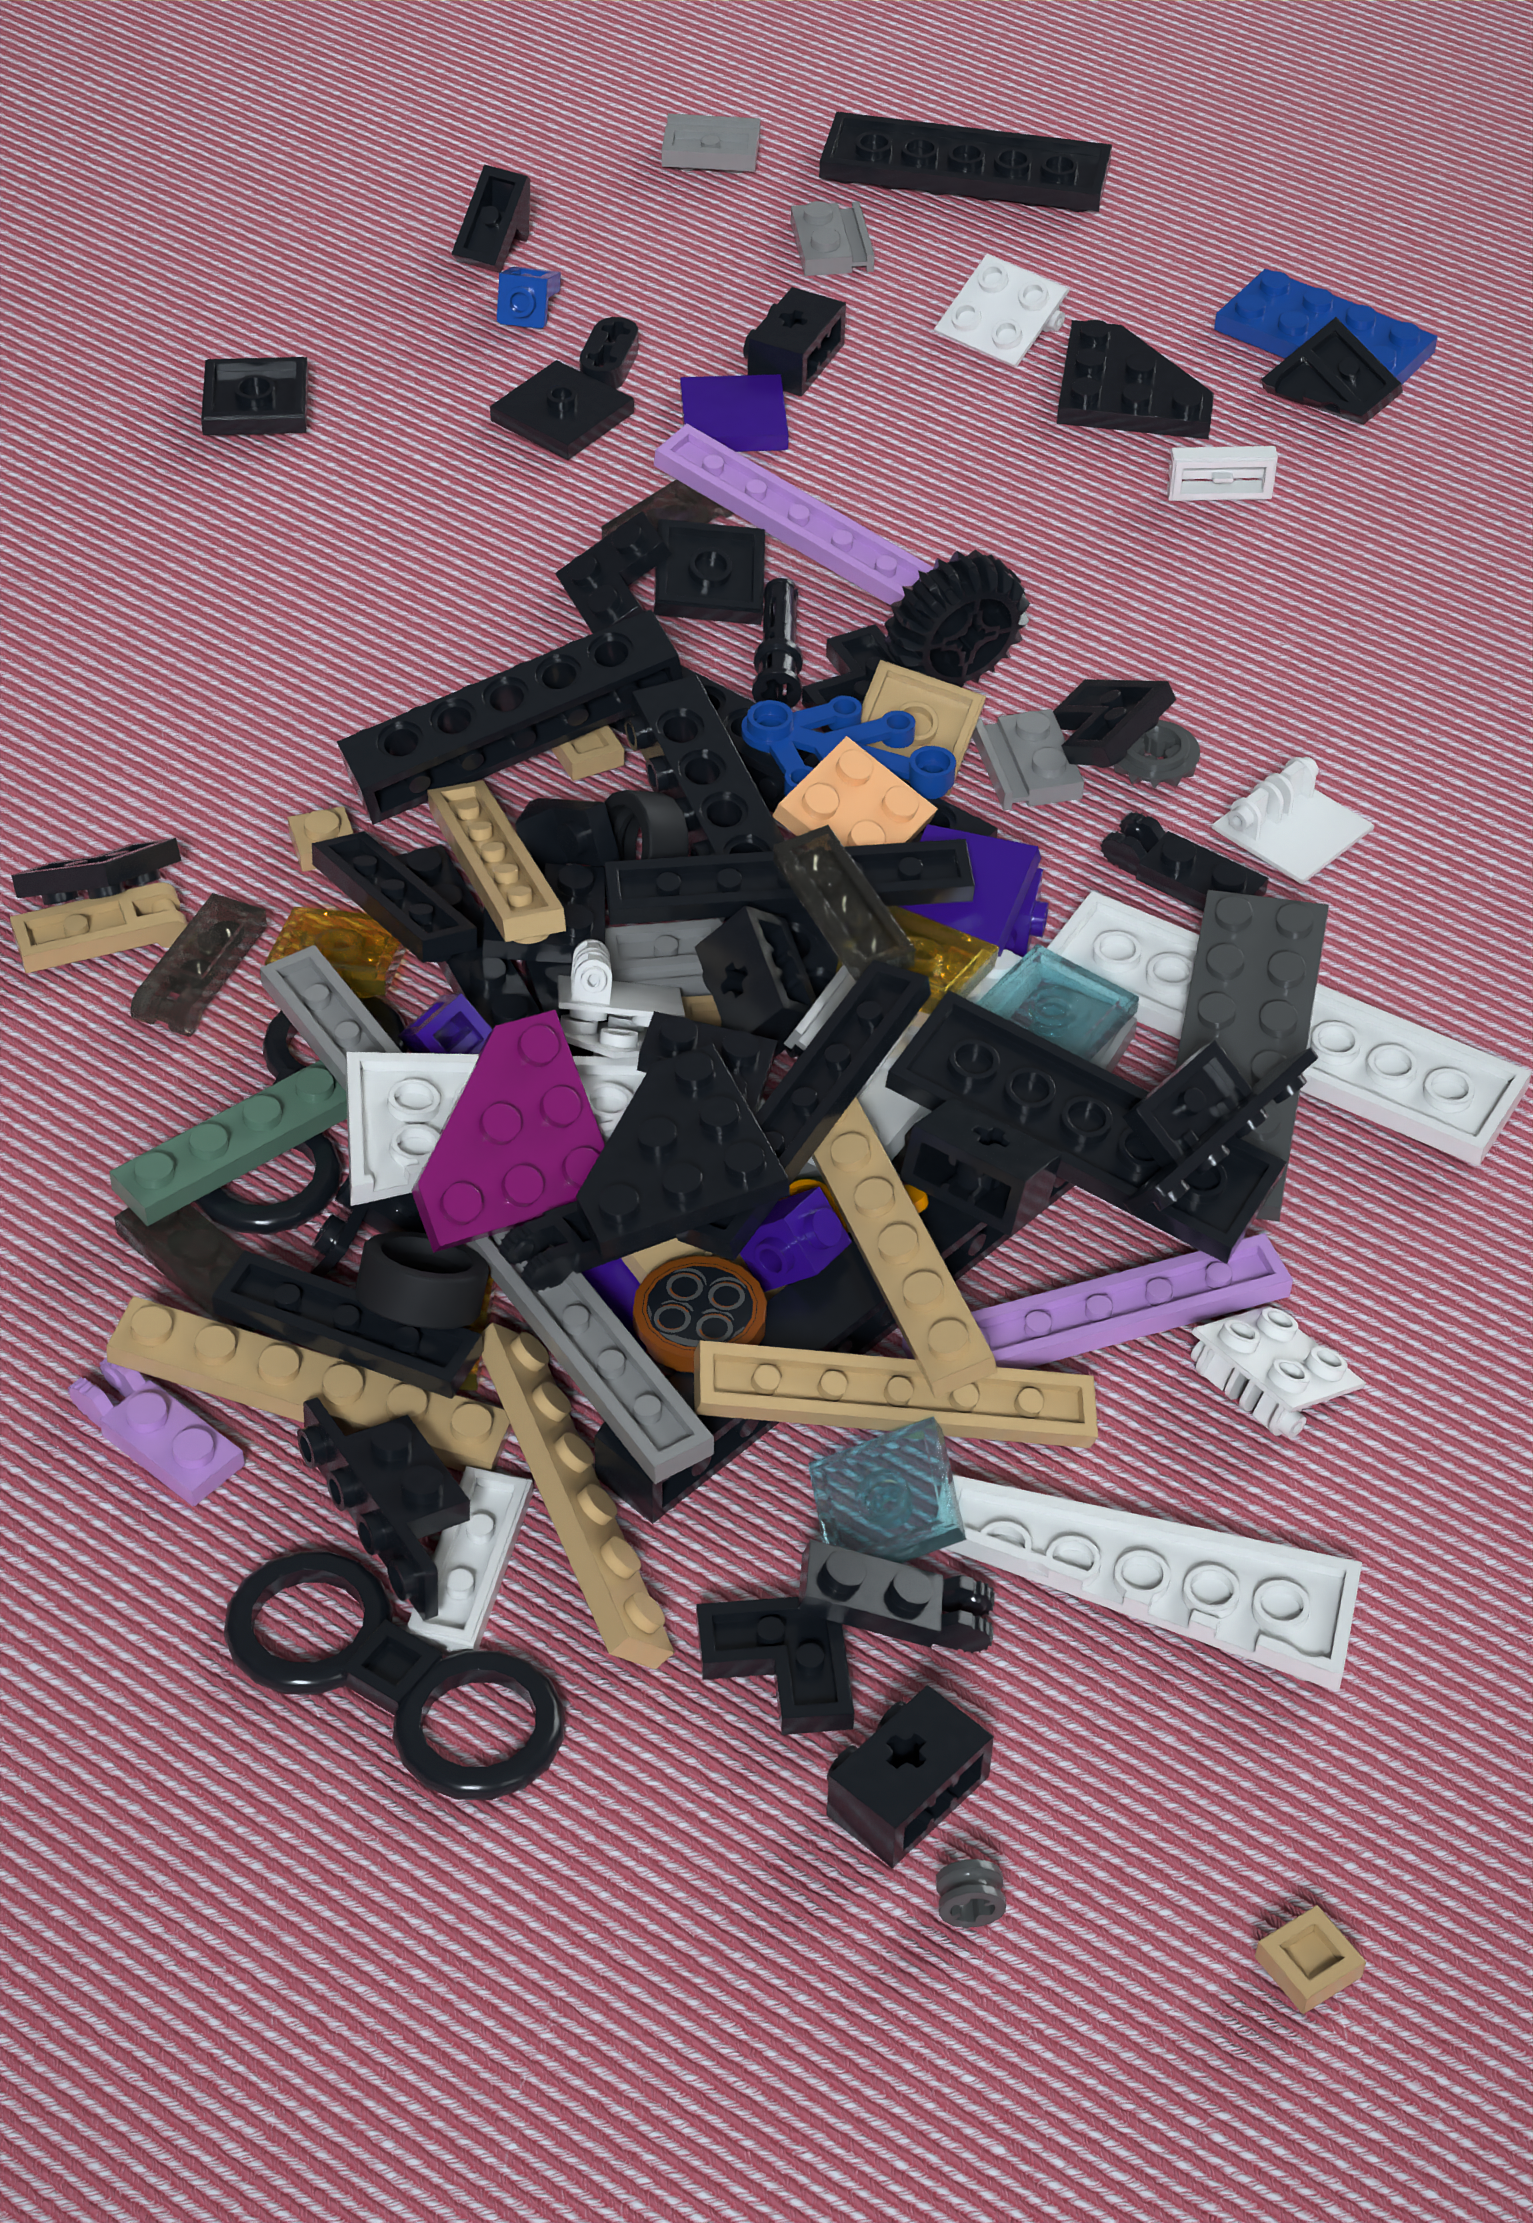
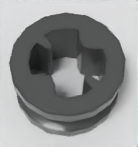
(970, 1893)

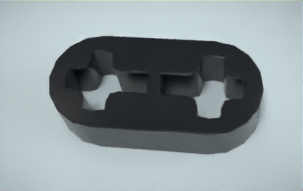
(610, 351)

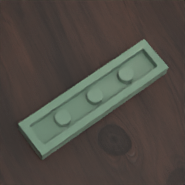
(230, 1143)

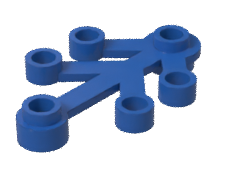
(780, 731)

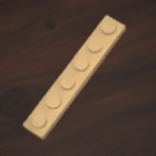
(497, 863)
(902, 1256)
(283, 1376)
(890, 1395)
(574, 1498)

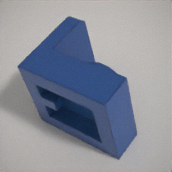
(525, 296)

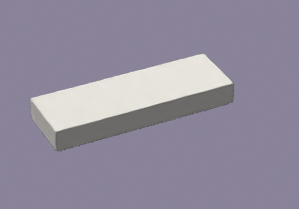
(474, 1560)

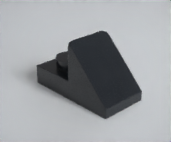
(494, 218)
(567, 832)

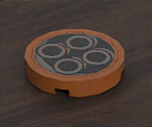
(697, 1302)

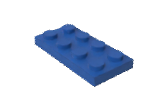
(1286, 313)

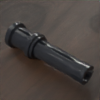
(778, 657)

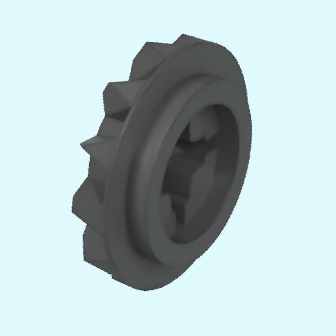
(1168, 740)

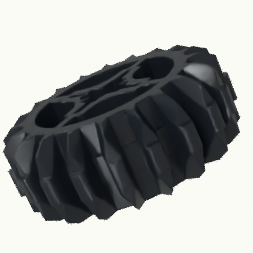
(958, 618)

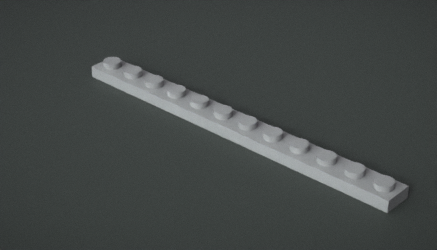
(568, 1318)

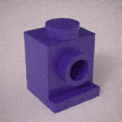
(447, 1028)

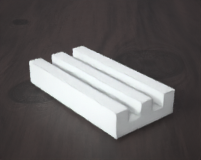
(1222, 466)

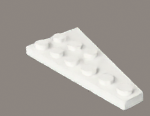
(405, 1098)

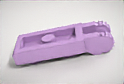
(159, 1433)

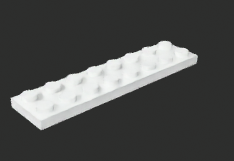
(1366, 1056)

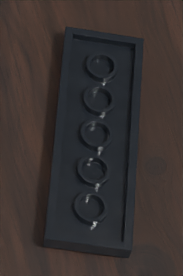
(966, 161)
(1079, 1112)

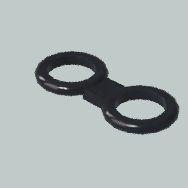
(318, 1149)
(395, 1674)

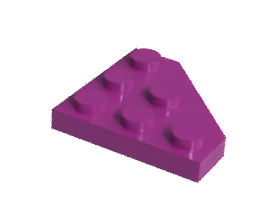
(512, 1139)

